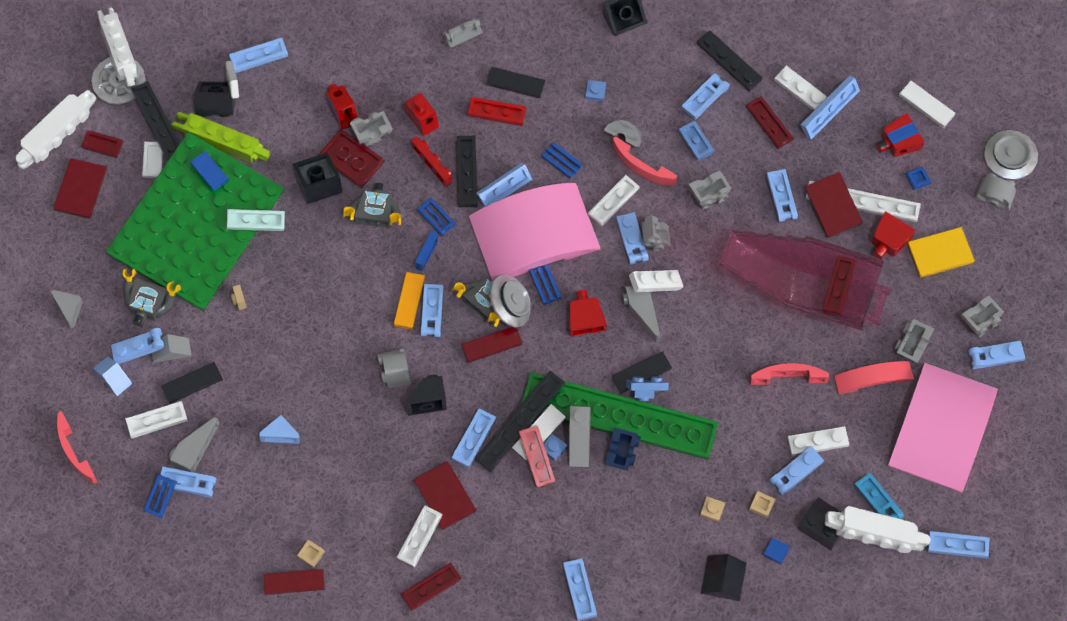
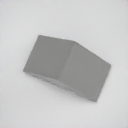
(68, 305)
(174, 348)

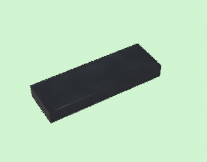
(515, 82)
(647, 368)
(192, 382)

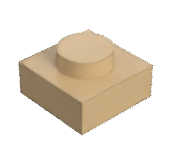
(238, 298)
(762, 504)
(712, 509)
(311, 553)

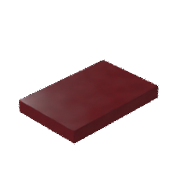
(352, 159)
(80, 188)
(833, 205)
(445, 494)

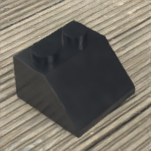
(213, 99)
(317, 178)
(427, 396)
(814, 524)

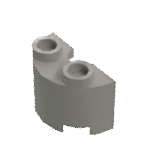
(627, 128)
(371, 129)
(710, 190)
(996, 191)
(655, 233)
(983, 315)
(915, 340)
(395, 368)

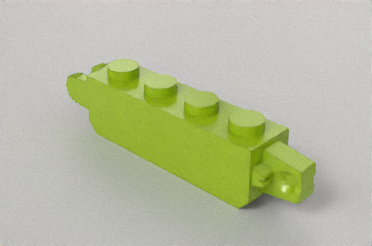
(222, 137)

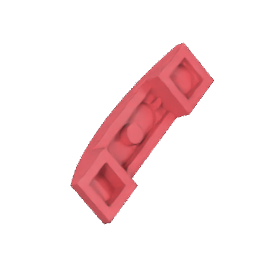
(662, 176)
(814, 374)
(873, 375)
(82, 468)

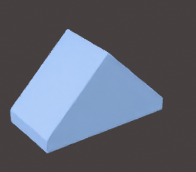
(112, 375)
(279, 432)

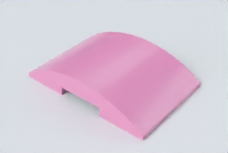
(533, 229)
(943, 427)

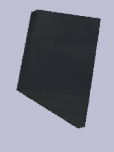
(624, 15)
(724, 576)

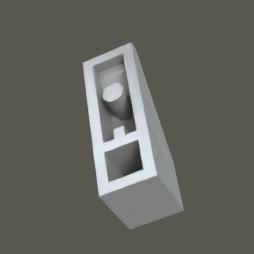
(642, 308)
(579, 436)
(191, 449)

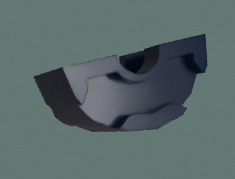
(621, 449)

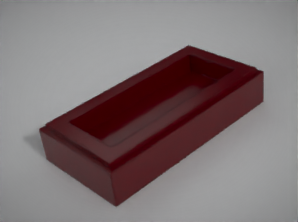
(102, 144)

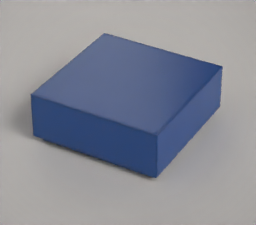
(918, 178)
(776, 551)

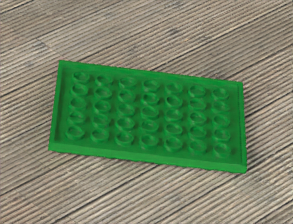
(182, 223)

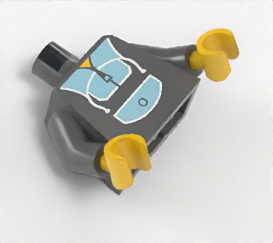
(374, 208)
(478, 298)
(147, 299)

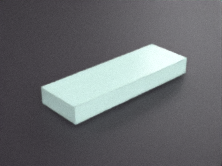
(255, 220)

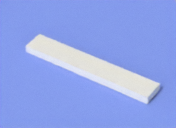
(879, 204)

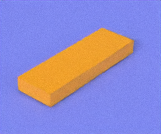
(409, 300)

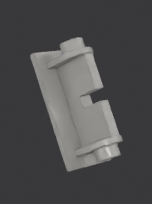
(463, 32)

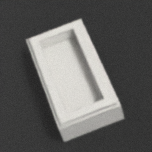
(152, 160)

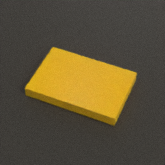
(940, 252)

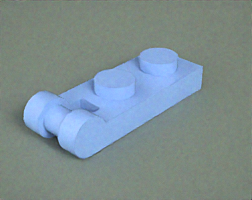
(705, 96)
(782, 195)
(632, 238)
(432, 309)
(137, 346)
(997, 354)
(797, 470)
(189, 481)

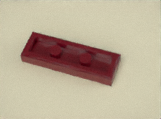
(769, 122)
(839, 285)
(491, 344)
(294, 582)
(430, 586)

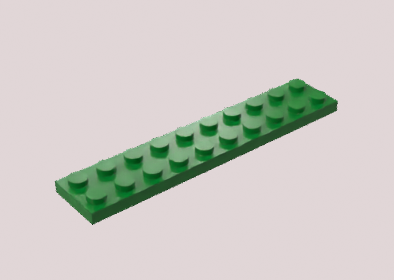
(653, 423)

